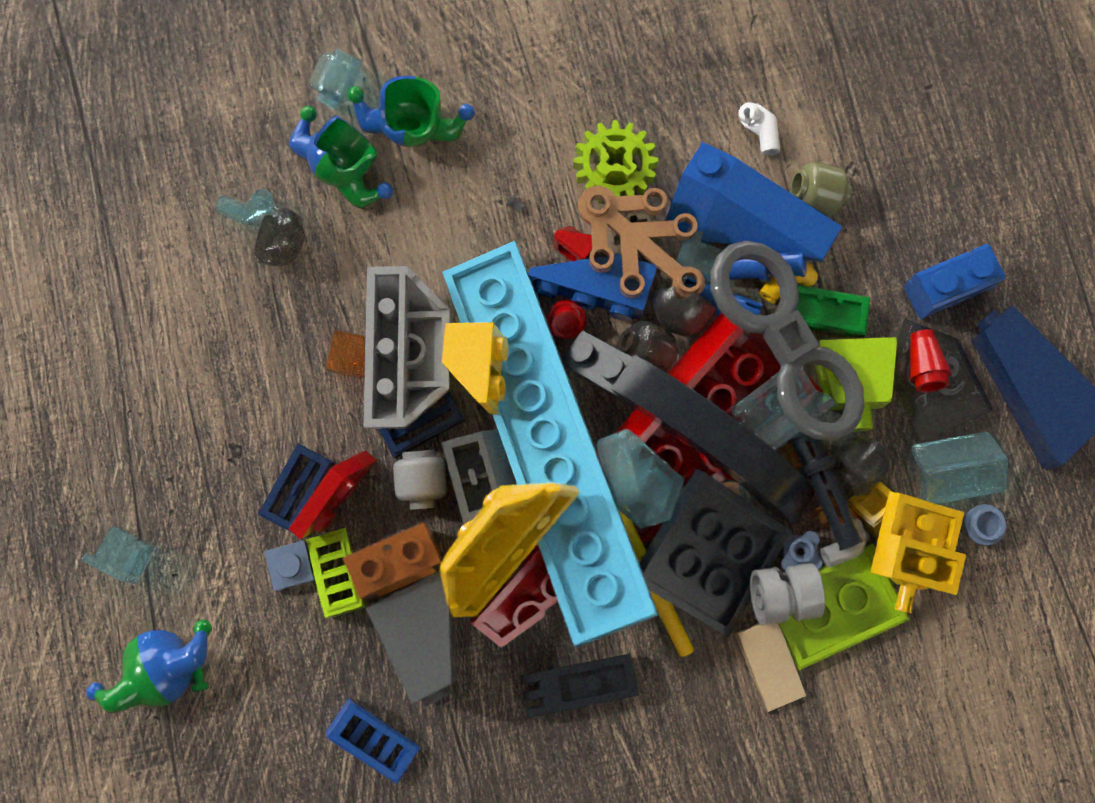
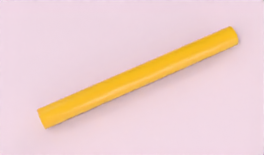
(664, 608)

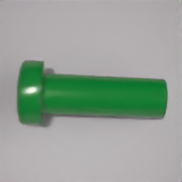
(199, 682)

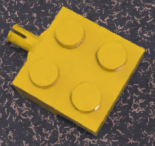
(918, 547)

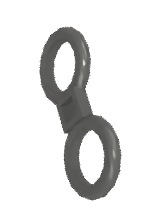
(789, 340)

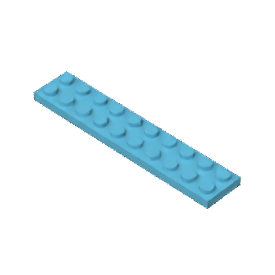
(550, 443)

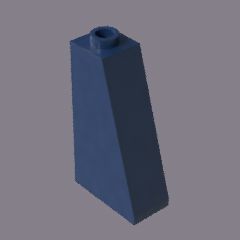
(1039, 386)

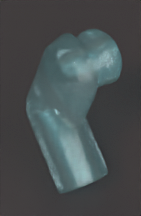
(249, 211)

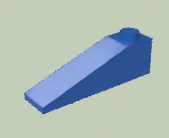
(743, 205)

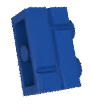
(954, 281)

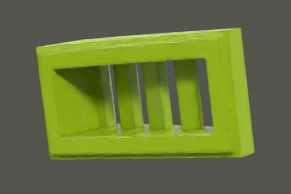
(330, 608)

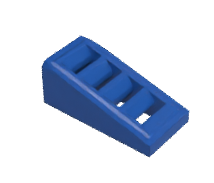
(340, 722)

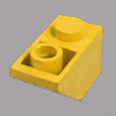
(475, 358)

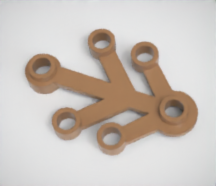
(637, 237)

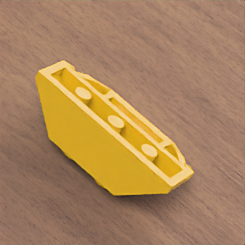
(499, 541)

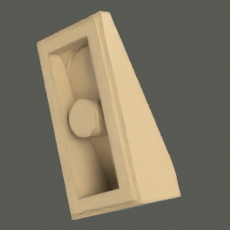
(770, 665)

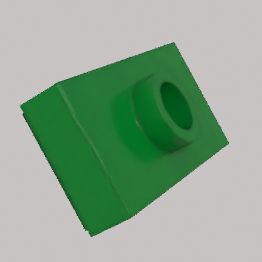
(834, 311)

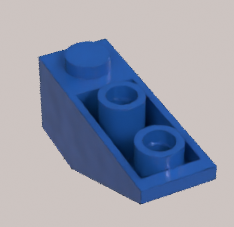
(591, 288)

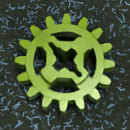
(616, 146)

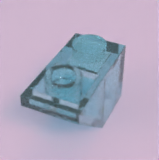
(638, 479)

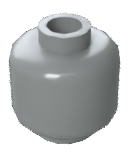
(420, 479)

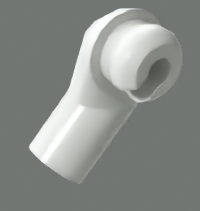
(763, 124)

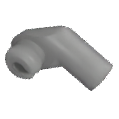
(833, 556)

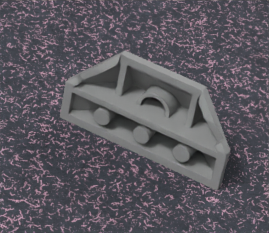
(402, 348)

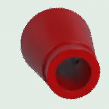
(927, 362)

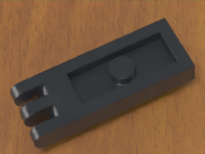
(581, 685)

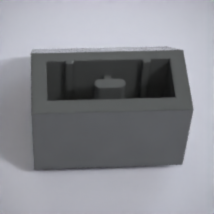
(476, 469)

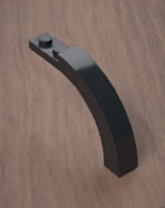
(695, 421)

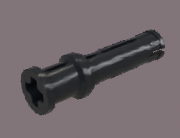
(847, 534)

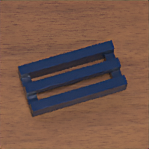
(429, 433)
(284, 478)

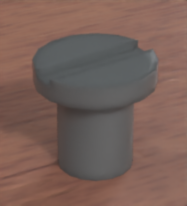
(515, 203)

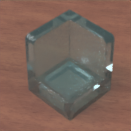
(698, 255)
(121, 556)

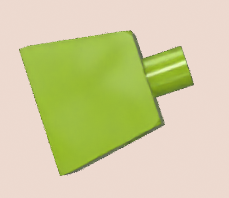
(875, 368)

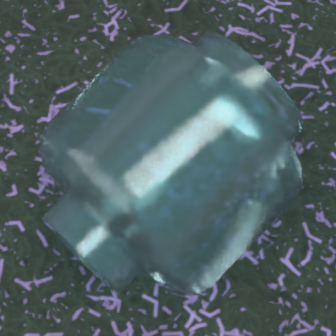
(335, 76)

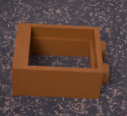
(410, 559)

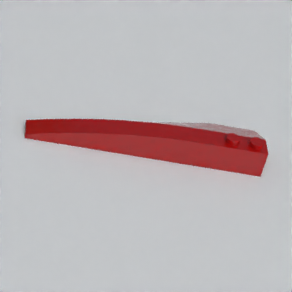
(721, 367)

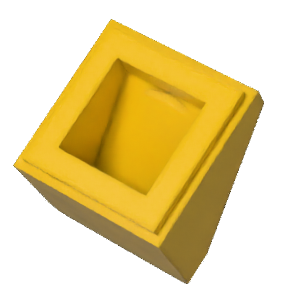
(871, 508)

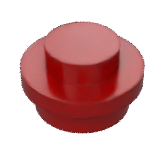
(566, 319)

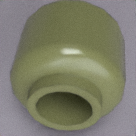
(822, 187)

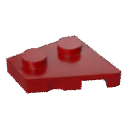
(330, 493)

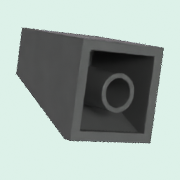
(419, 638)

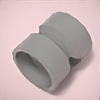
(792, 593)

